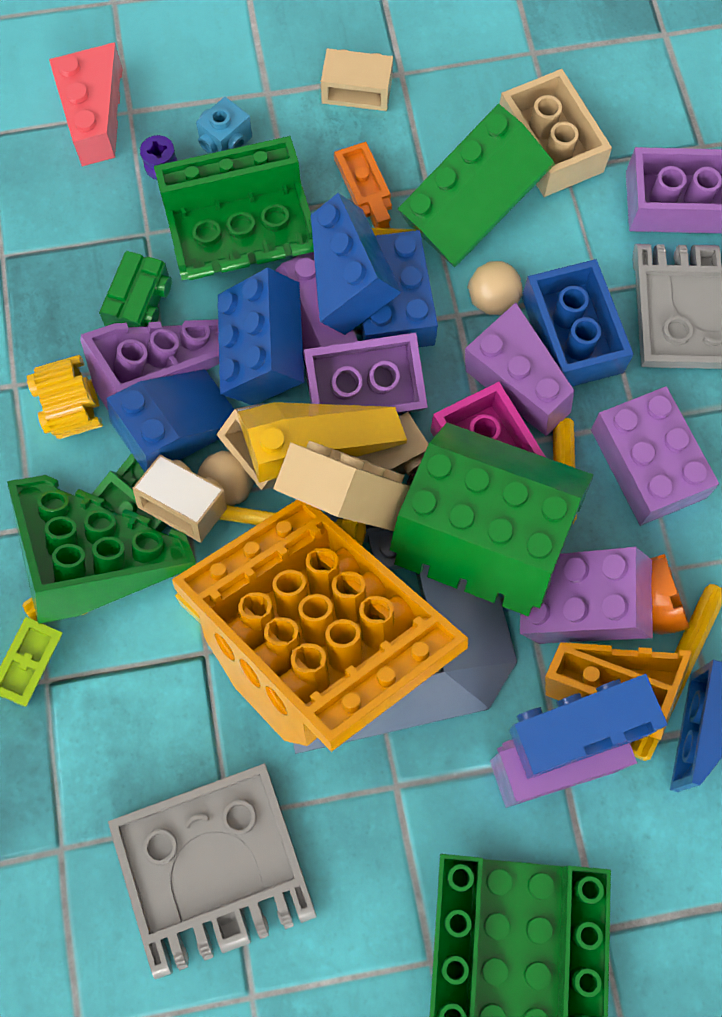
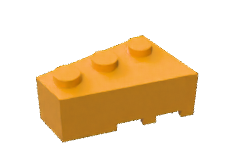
(587, 666)

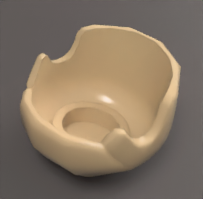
(495, 287)
(229, 474)

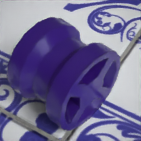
(152, 150)

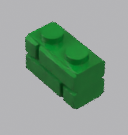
(136, 291)

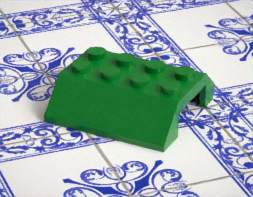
(236, 208)
(488, 517)

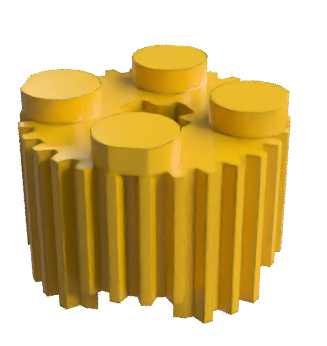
(65, 398)

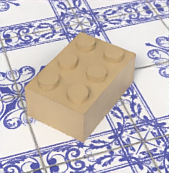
(562, 127)
(342, 485)

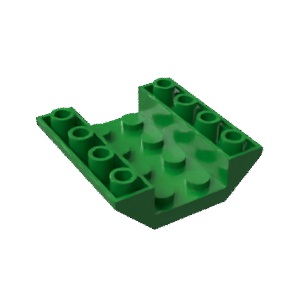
(520, 940)

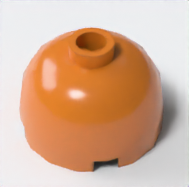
(667, 607)

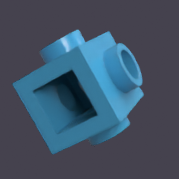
(223, 127)

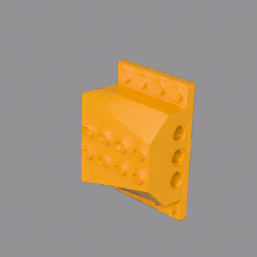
(315, 626)

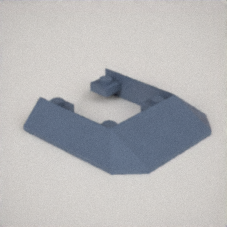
(466, 682)

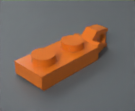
(365, 183)

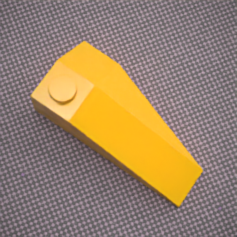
(345, 428)

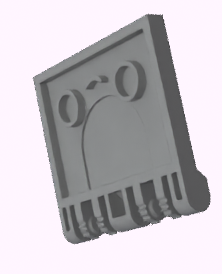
(679, 306)
(206, 861)

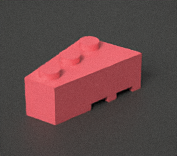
(90, 99)

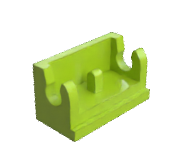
(27, 660)

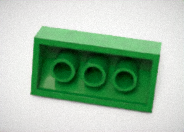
(476, 185)

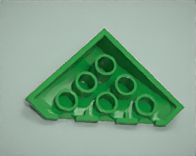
(86, 554)

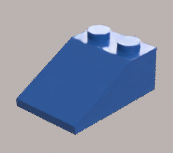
(169, 415)
(701, 729)

